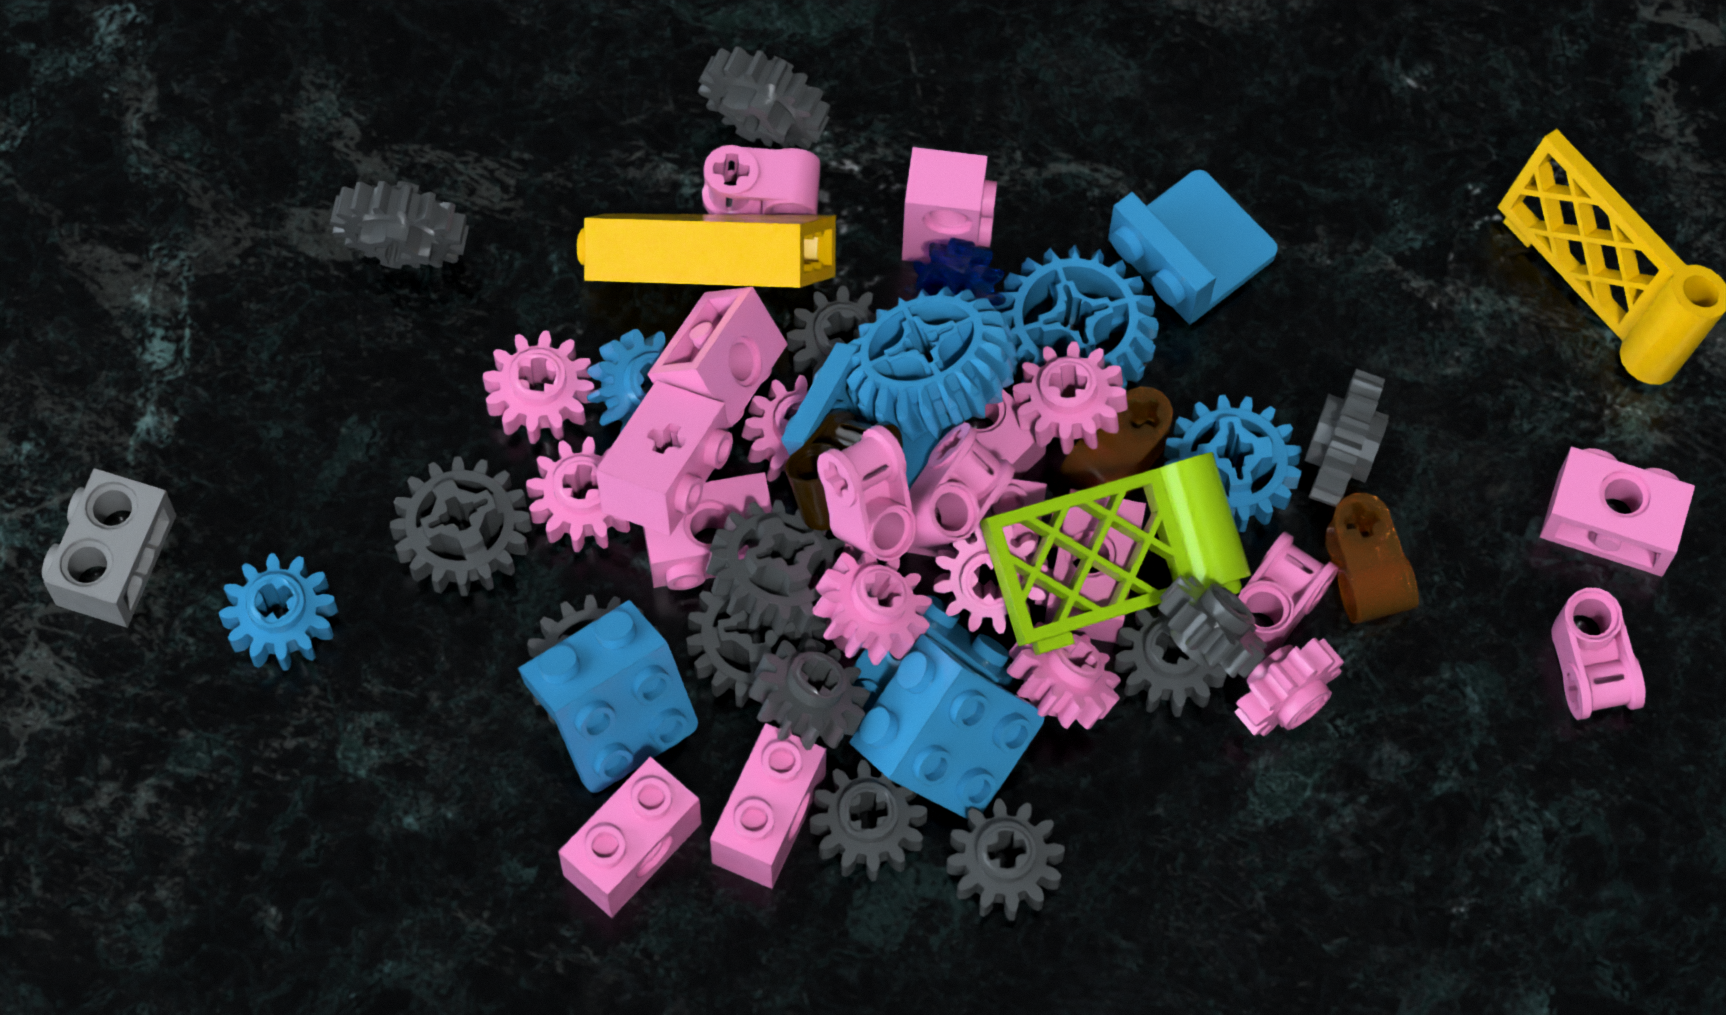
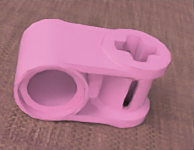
(765, 181)
(962, 484)
(868, 499)
(1285, 589)
(1597, 668)

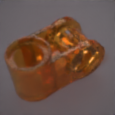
(1128, 450)
(1372, 570)

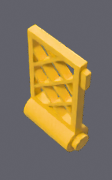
(1676, 304)

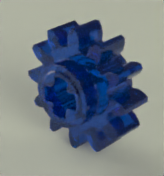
(960, 268)

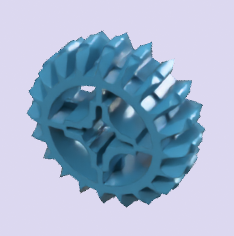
(1113, 308)
(932, 362)

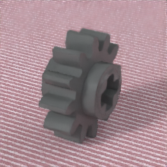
(829, 323)
(1212, 626)
(1162, 680)
(809, 694)
(843, 822)
(984, 871)

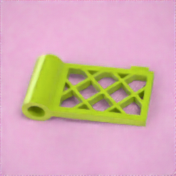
(1193, 531)

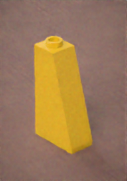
(709, 249)

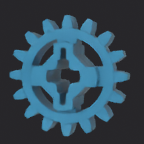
(1252, 446)

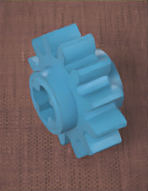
(623, 374)
(275, 588)

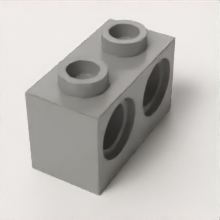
(123, 549)

